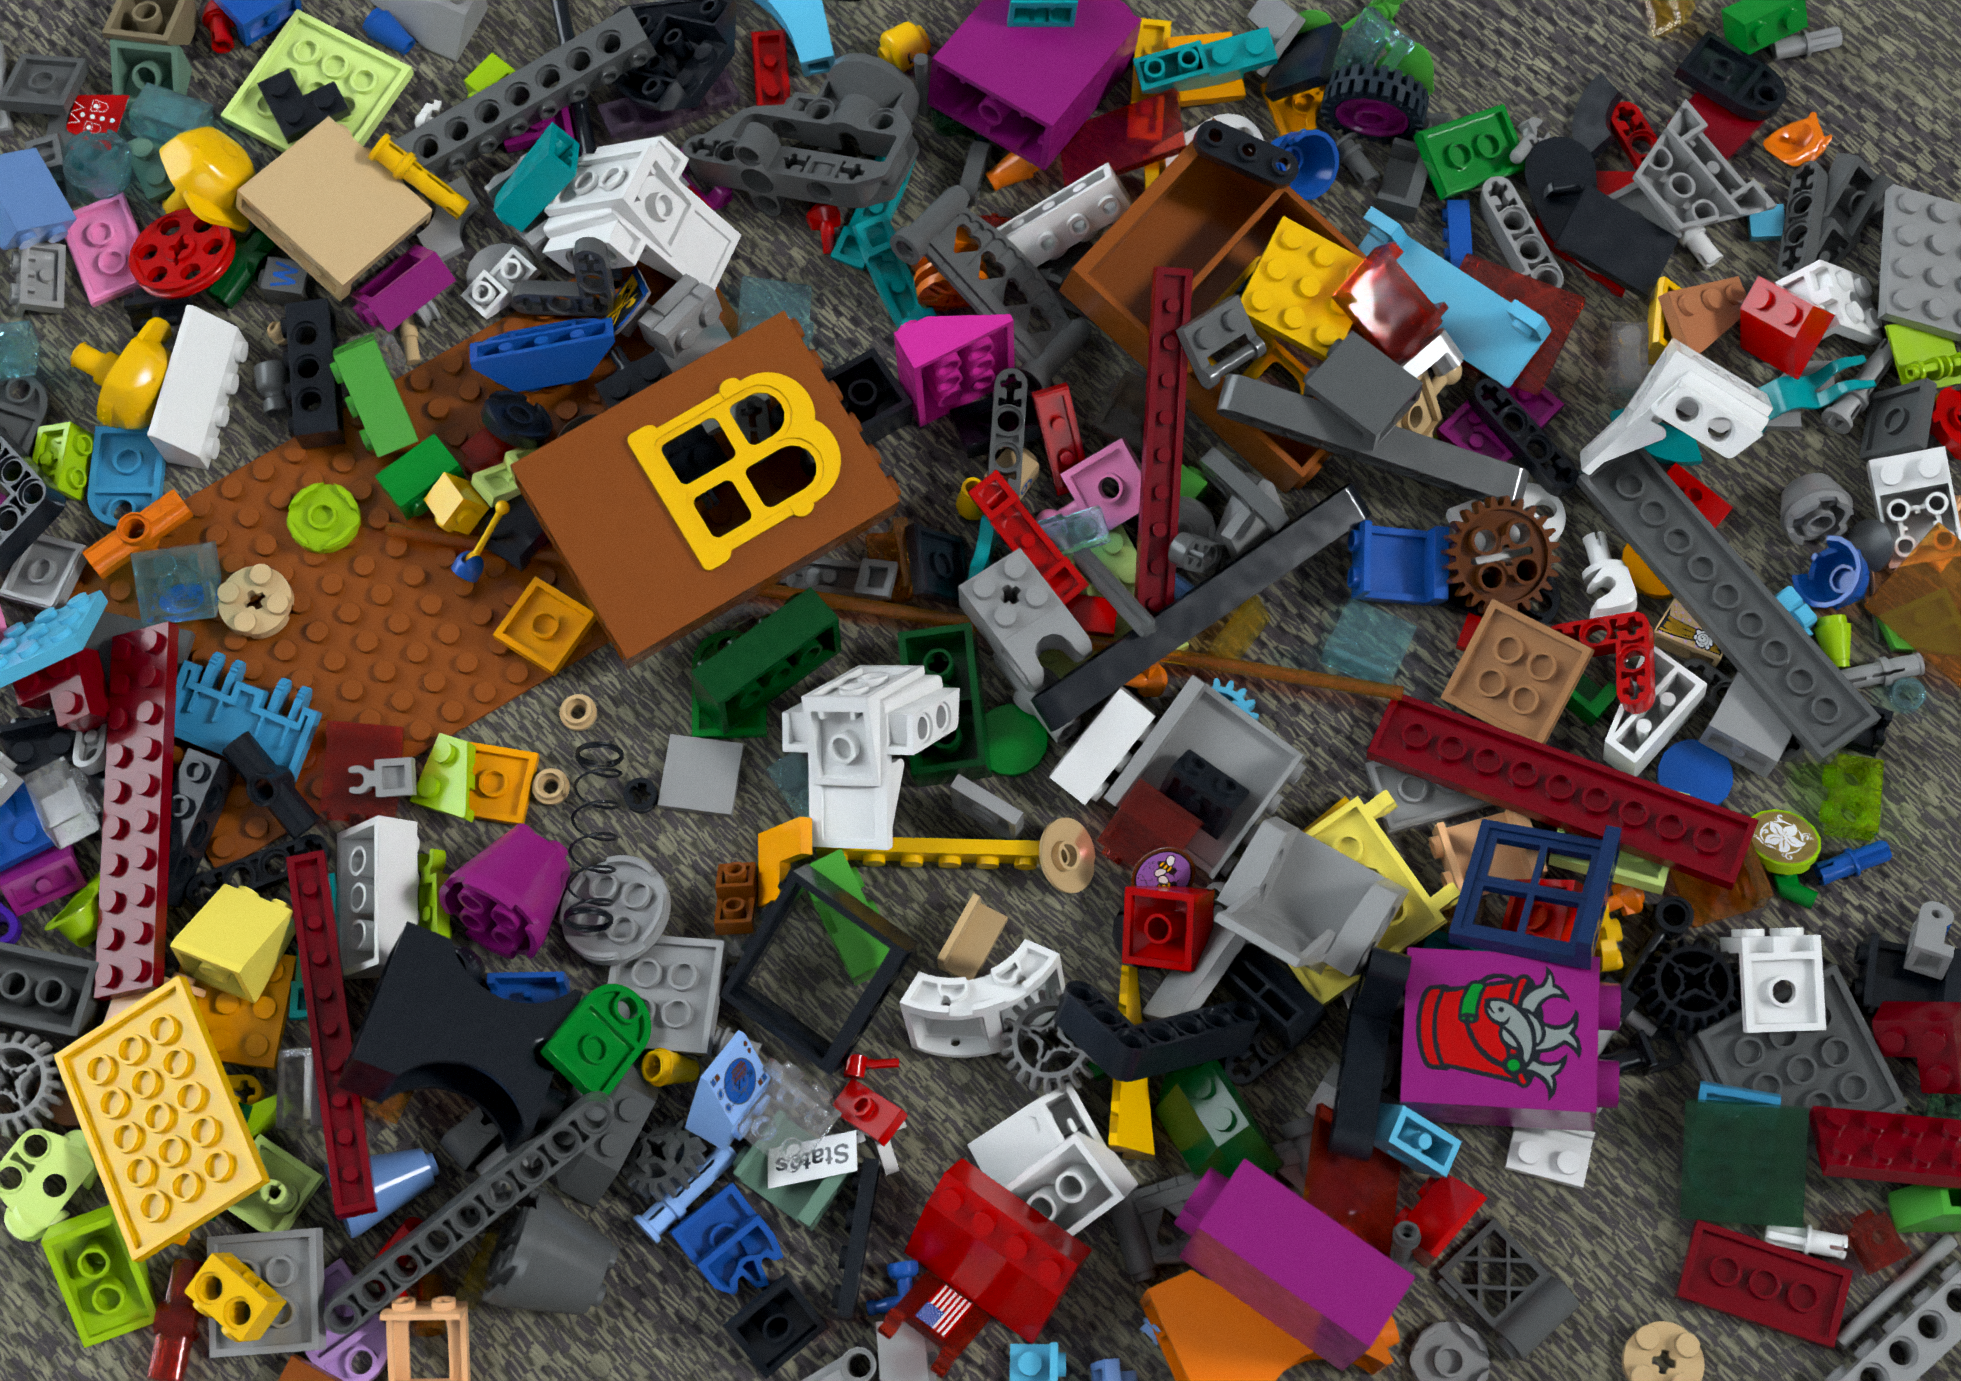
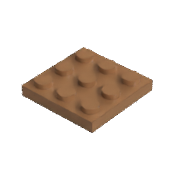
(1517, 673)

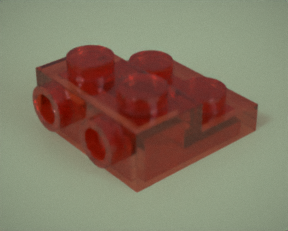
(1146, 824)

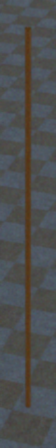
(942, 618)

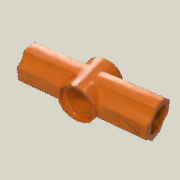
(156, 519)

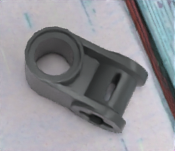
(471, 1139)

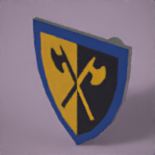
(630, 304)

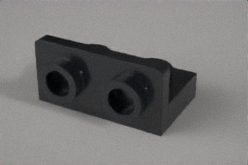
(36, 742)
(1204, 792)

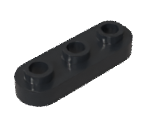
(1229, 154)

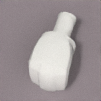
(1609, 574)

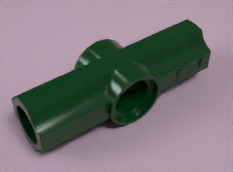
(249, 259)

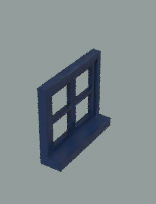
(1590, 903)

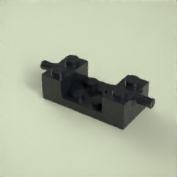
(693, 451)

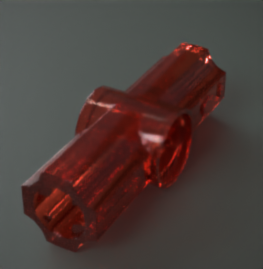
(175, 1325)

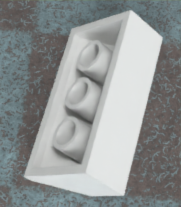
(197, 389)
(375, 891)

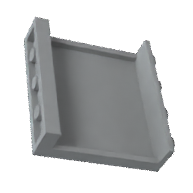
(1231, 742)

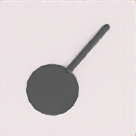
(1877, 548)

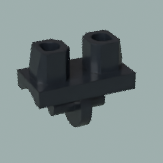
(145, 307)

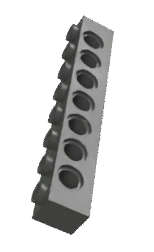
(530, 83)

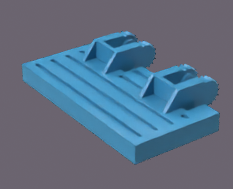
(218, 717)

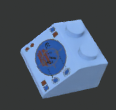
(727, 1092)

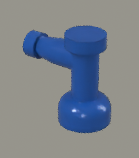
(903, 1274)

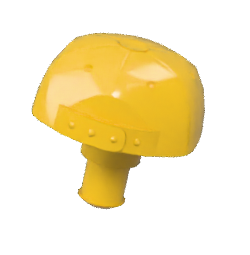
(206, 175)
(130, 380)

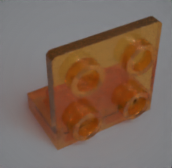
(1717, 903)

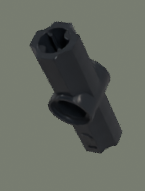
(257, 771)

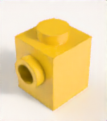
(456, 504)

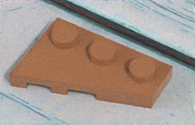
(1703, 311)

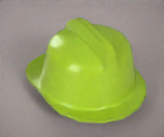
(80, 916)

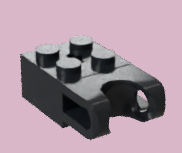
(870, 394)

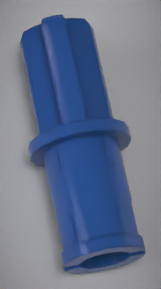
(1852, 862)

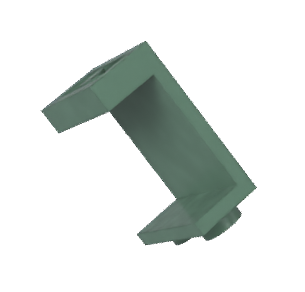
(802, 1201)

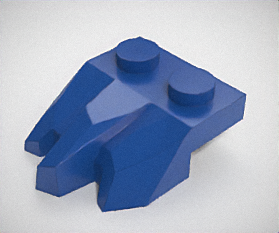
(20, 830)
(727, 1240)

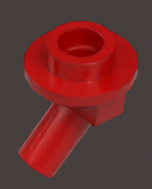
(824, 218)

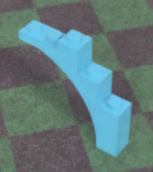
(807, 29)

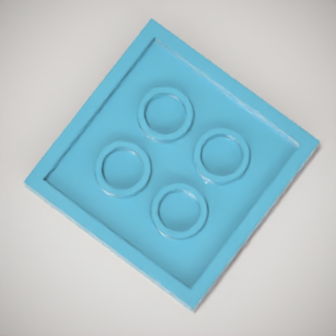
(49, 637)

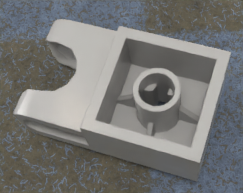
(1028, 626)

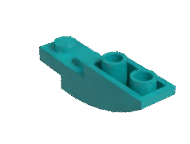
(1205, 65)

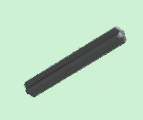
(1115, 592)

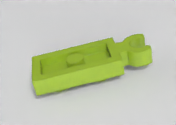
(429, 906)

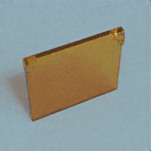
(1925, 601)

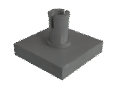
(1899, 420)

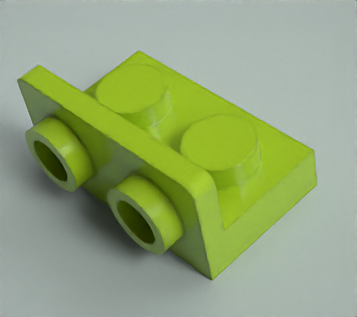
(65, 456)

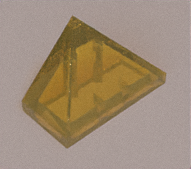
(1668, 15)

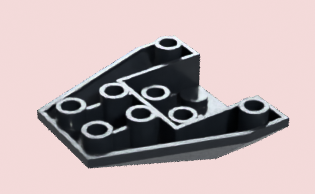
(692, 50)

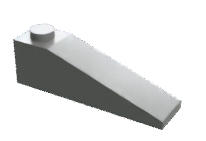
(438, 24)

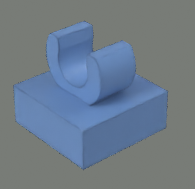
(1110, 1371)

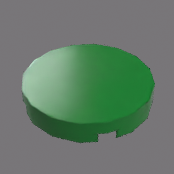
(1015, 740)

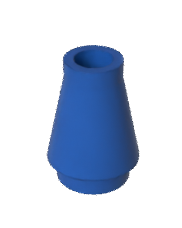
(386, 30)

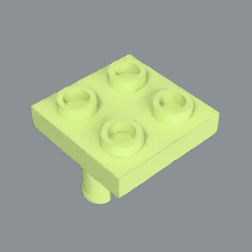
(284, 1197)

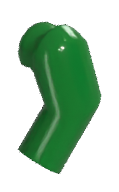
(1790, 889)

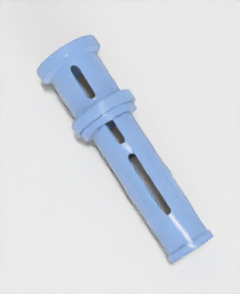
(666, 1212)

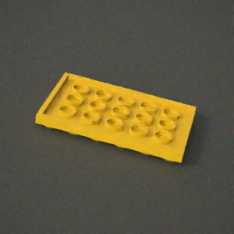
(160, 1119)

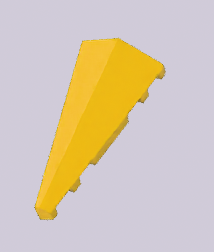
(1130, 1104)

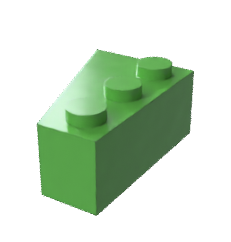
(373, 396)
(857, 949)

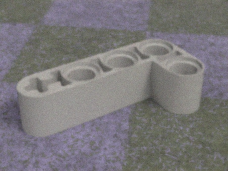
(1517, 242)

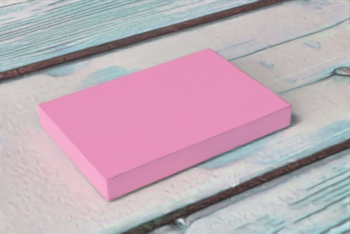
(102, 246)

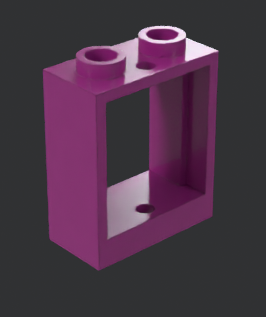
(401, 288)

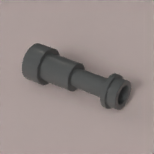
(1406, 1238)

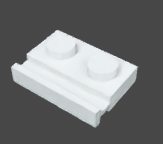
(1551, 1154)

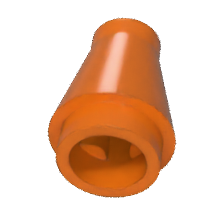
(1010, 171)

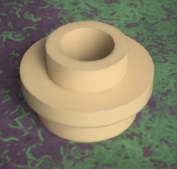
(578, 701)
(545, 777)

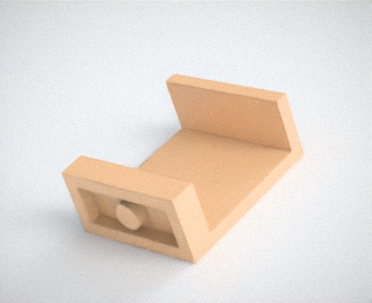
(1457, 843)

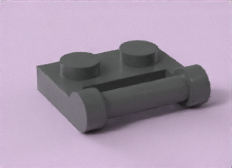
(1214, 331)

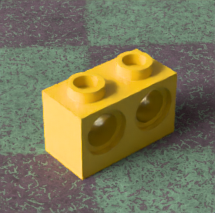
(239, 1288)

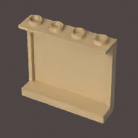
(332, 206)

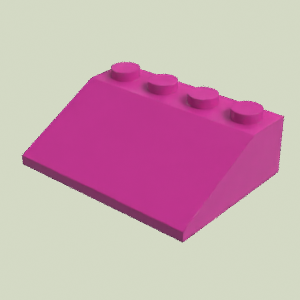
(952, 360)

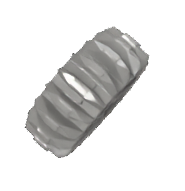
(1045, 1057)
(27, 1077)

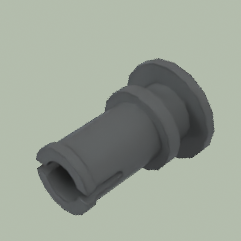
(1352, 156)

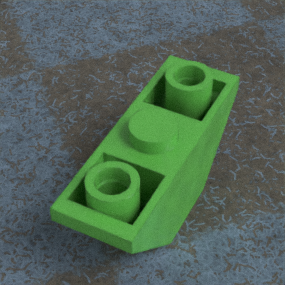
(1925, 1209)

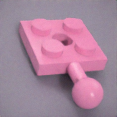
(1086, 484)

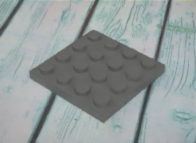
(1807, 1067)

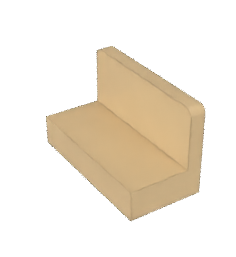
(971, 939)

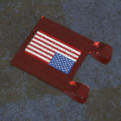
(940, 1316)

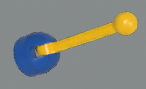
(470, 564)

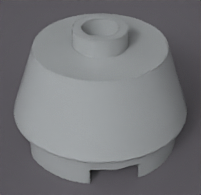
(1814, 508)

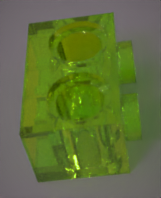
(1861, 799)

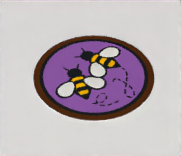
(1164, 868)

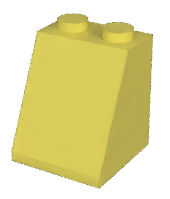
(236, 941)

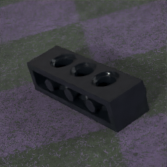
(325, 424)
(195, 808)

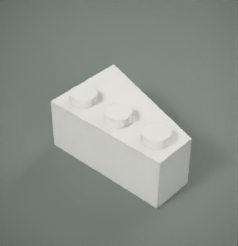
(1640, 737)
(1104, 746)

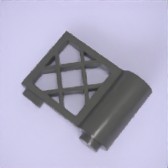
(1530, 1315)

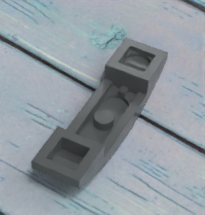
(865, 579)

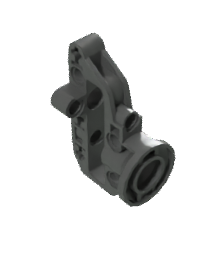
(858, 103)

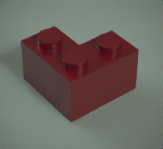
(72, 688)
(1926, 1032)

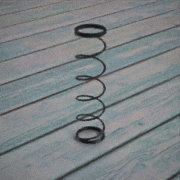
(592, 910)

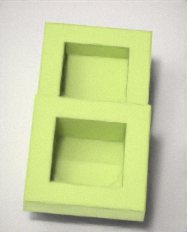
(497, 481)

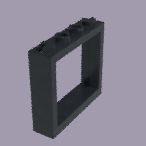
(779, 1022)

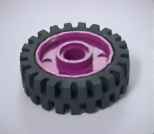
(1375, 103)

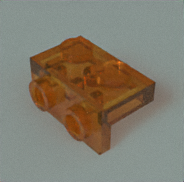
(893, 547)

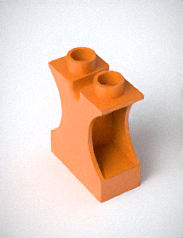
(1221, 1338)

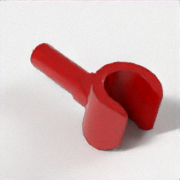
(857, 1064)

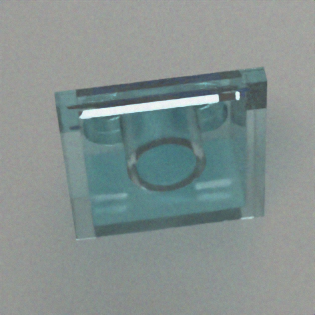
(177, 582)

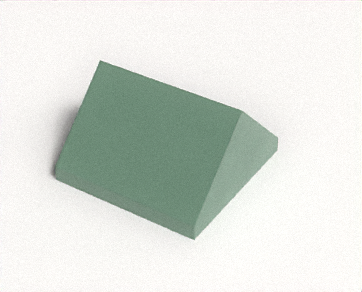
(141, 62)

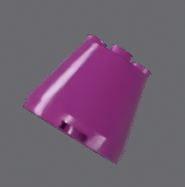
(509, 892)

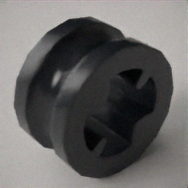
(651, 790)

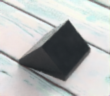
(775, 1325)

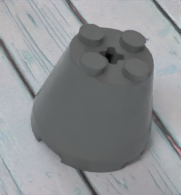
(548, 1260)

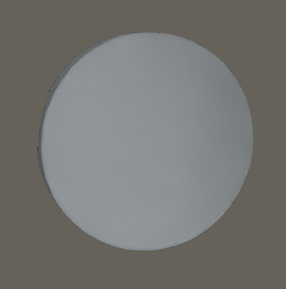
(638, 911)

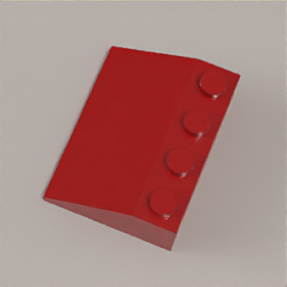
(996, 1249)

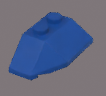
(544, 353)

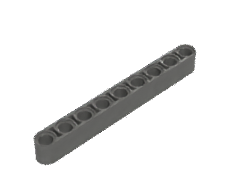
(1399, 452)
(461, 1229)

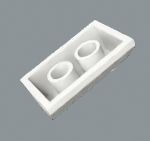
(1074, 1183)

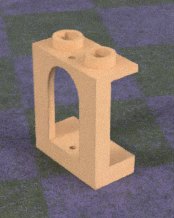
(398, 1317)

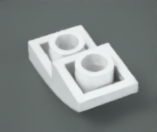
(493, 290)

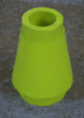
(1835, 638)

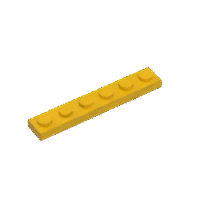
(948, 853)

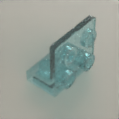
(765, 298)
(1368, 643)

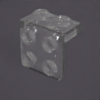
(788, 1117)

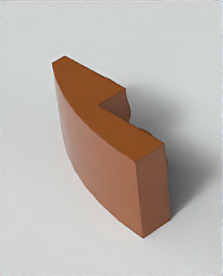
(735, 898)

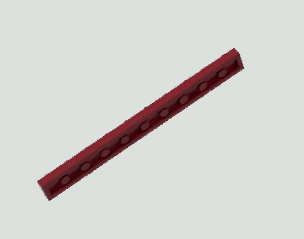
(1162, 437)
(330, 1034)

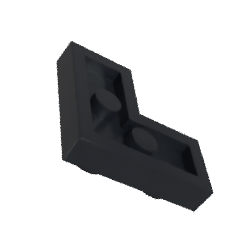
(297, 112)

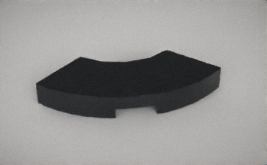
(1593, 115)

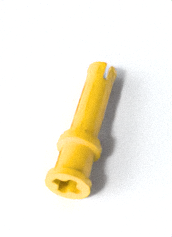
(406, 167)

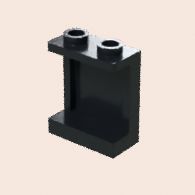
(1885, 979)

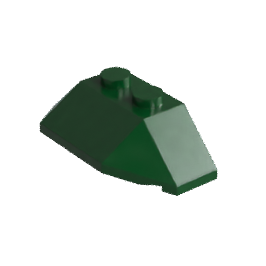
(1212, 1122)

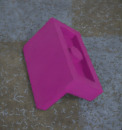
(42, 879)

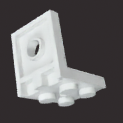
(1841, 294)
(1777, 957)

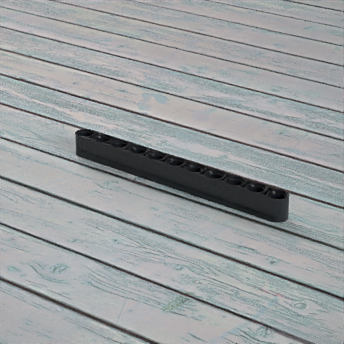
(1201, 607)

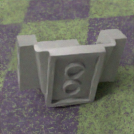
(1307, 901)

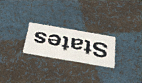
(831, 1157)

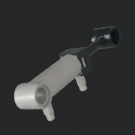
(1660, 932)

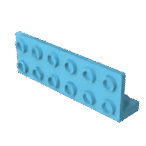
(1484, 326)

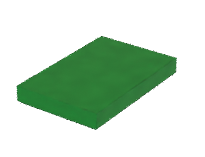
(1469, 151)

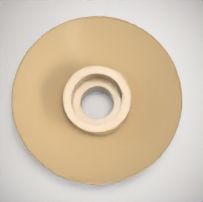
(1067, 855)

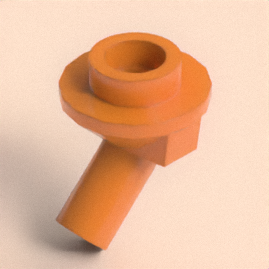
(1151, 681)
(1627, 899)

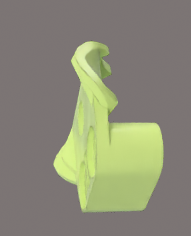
(28, 1205)

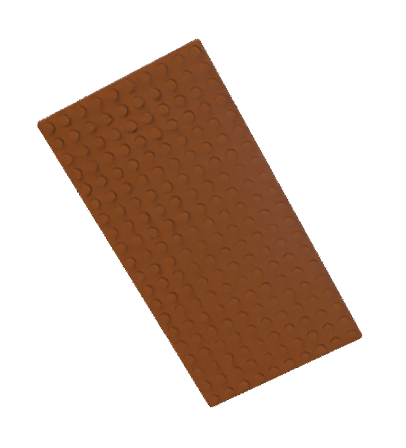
(386, 620)

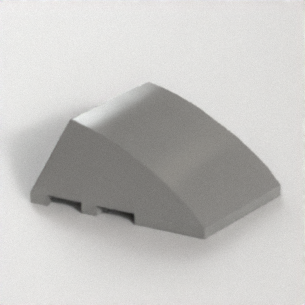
(1693, 180)

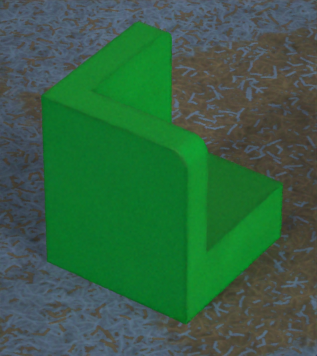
(1590, 701)

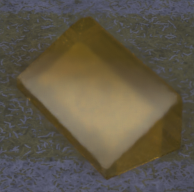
(1241, 630)

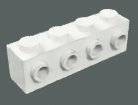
(1068, 216)

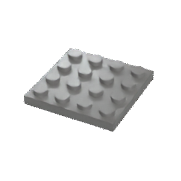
(1921, 262)

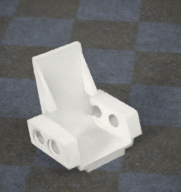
(641, 212)
(1695, 387)
(850, 740)

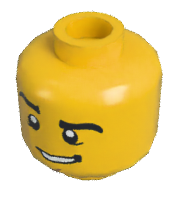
(902, 43)

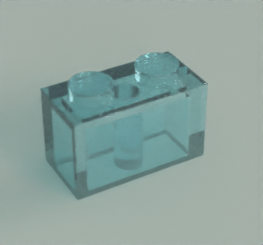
(163, 114)

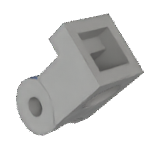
(1926, 945)

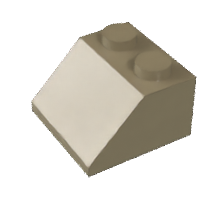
(153, 21)

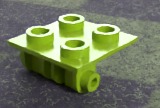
(1924, 356)

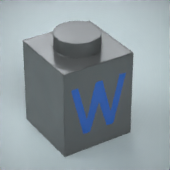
(285, 282)

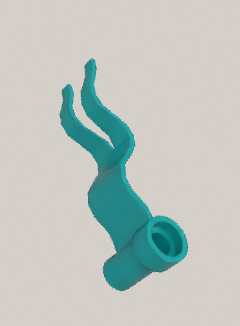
(1790, 394)

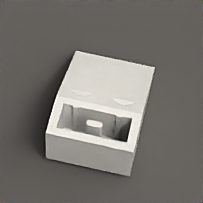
(1912, 496)
(1032, 1134)

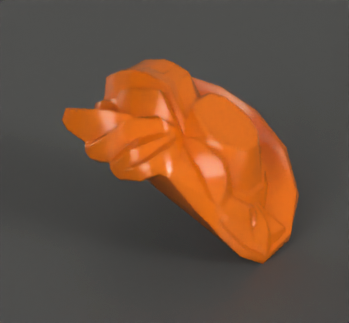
(1798, 141)

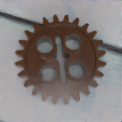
(1494, 523)

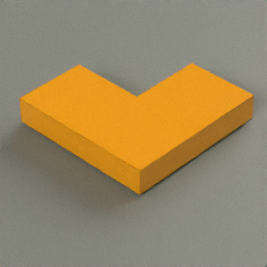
(776, 852)

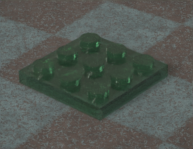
(1744, 1162)

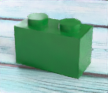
(1759, 23)
(415, 474)

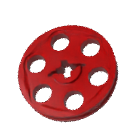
(180, 255)

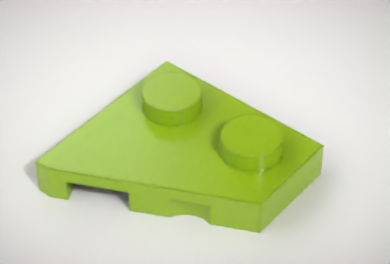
(448, 778)

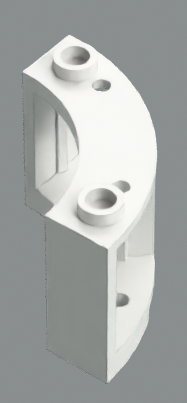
(979, 1004)

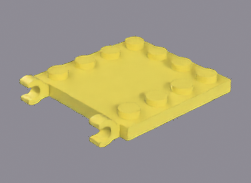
(1358, 836)

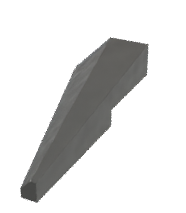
(1851, 201)

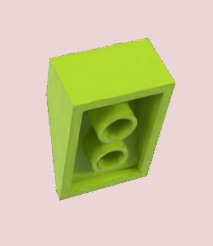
(98, 1278)

